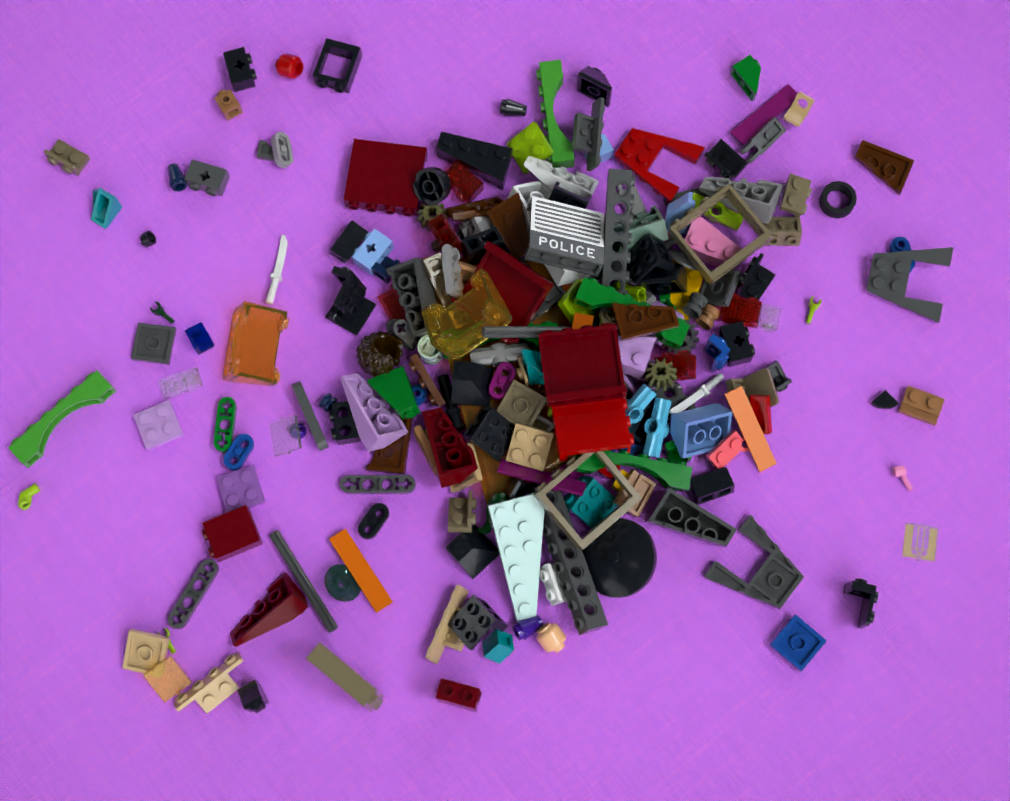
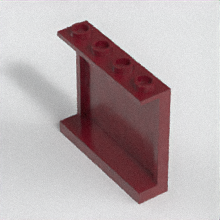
(383, 177)
(517, 284)
(581, 365)

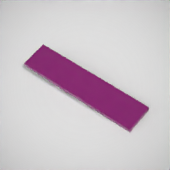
(760, 117)
(567, 484)

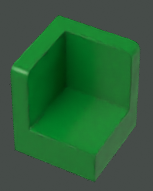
(673, 454)

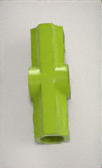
(727, 217)

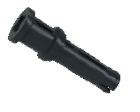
(452, 411)

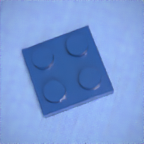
(798, 643)

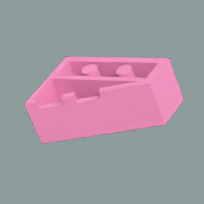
(710, 243)

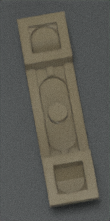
(435, 273)

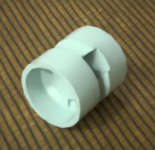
(427, 352)

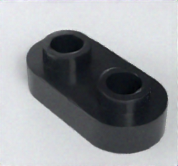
(373, 521)

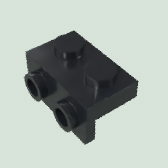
(726, 160)

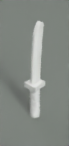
(276, 276)
(702, 391)

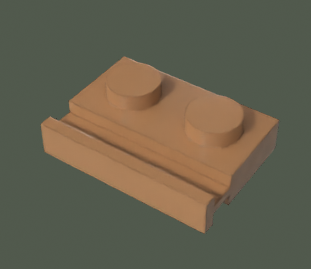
(921, 405)
(644, 488)

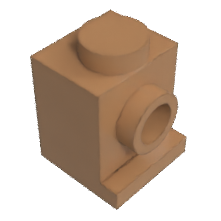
(228, 104)

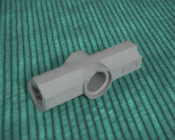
(497, 354)

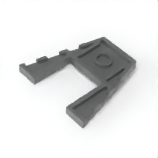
(890, 277)
(773, 580)

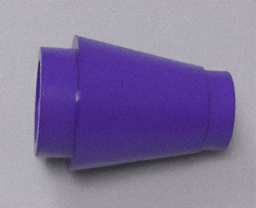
(525, 628)

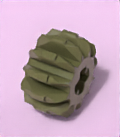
(426, 211)
(660, 368)

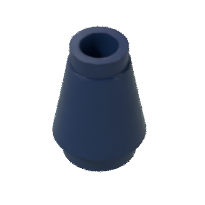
(176, 178)

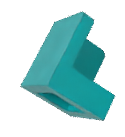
(498, 646)

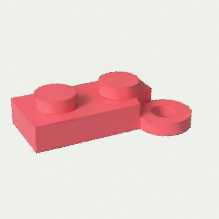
(726, 450)

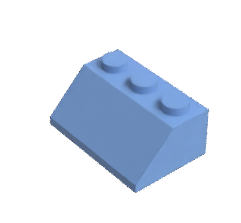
(700, 428)

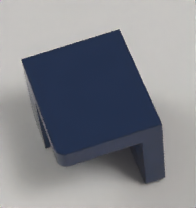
(380, 269)

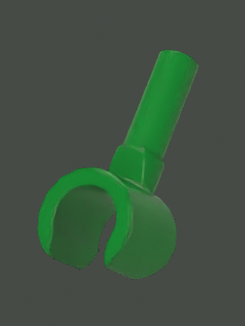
(665, 299)

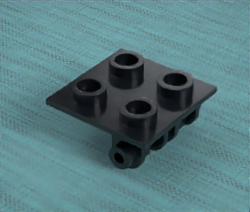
(357, 321)

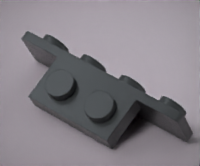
(588, 132)

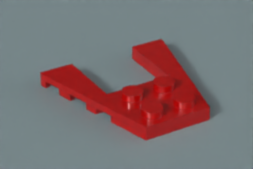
(641, 150)

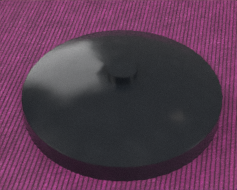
(621, 559)

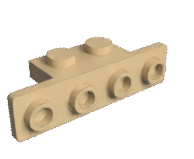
(444, 634)
(213, 688)

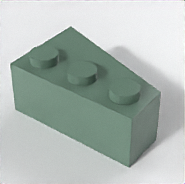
(642, 225)

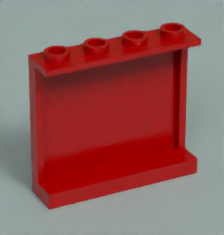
(591, 427)

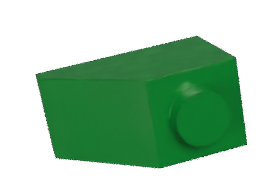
(747, 75)

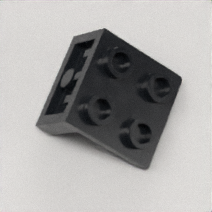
(646, 256)
(754, 280)
(490, 432)
(475, 622)

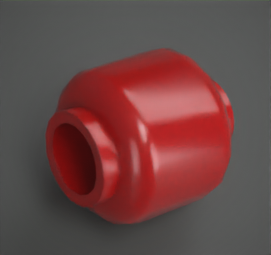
(289, 66)

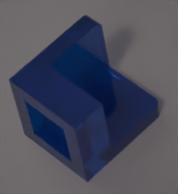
(199, 338)

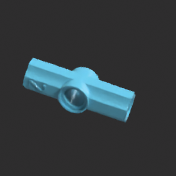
(638, 403)
(657, 427)

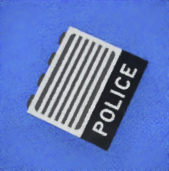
(565, 236)

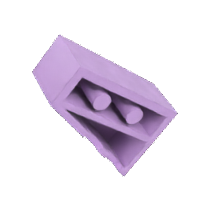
(635, 355)

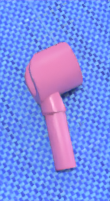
(901, 471)

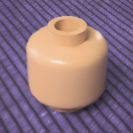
(551, 637)

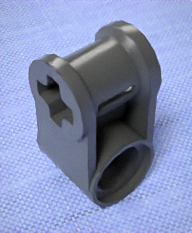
(404, 333)

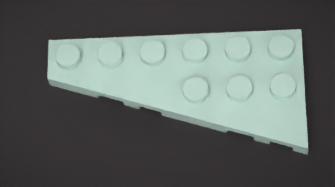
(519, 541)

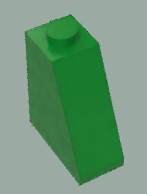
(396, 392)

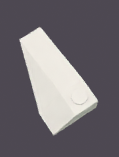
(575, 183)

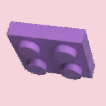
(241, 489)

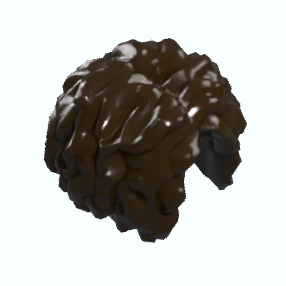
(379, 353)

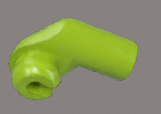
(26, 495)

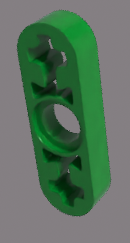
(231, 411)

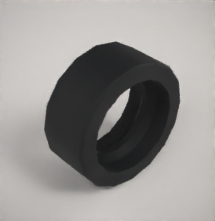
(844, 188)

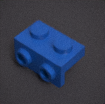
(718, 350)

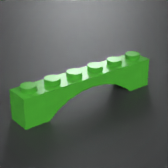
(551, 80)
(32, 443)

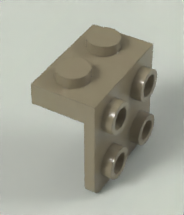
(756, 383)

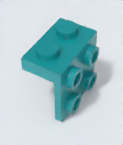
(594, 503)

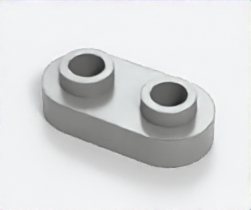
(282, 150)

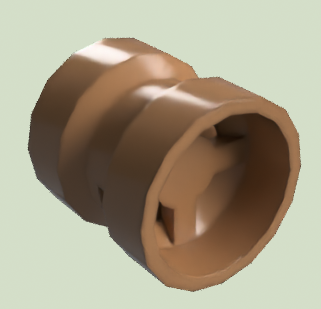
(708, 316)

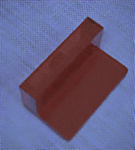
(391, 304)

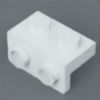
(552, 584)

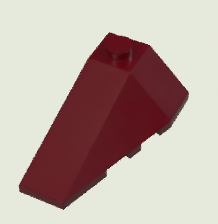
(450, 452)
(278, 607)

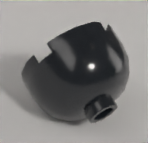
(432, 185)

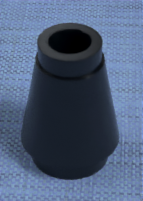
(512, 108)

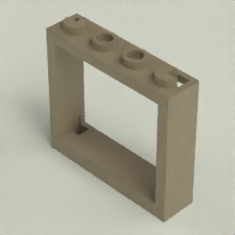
(706, 204)
(558, 476)
(345, 677)

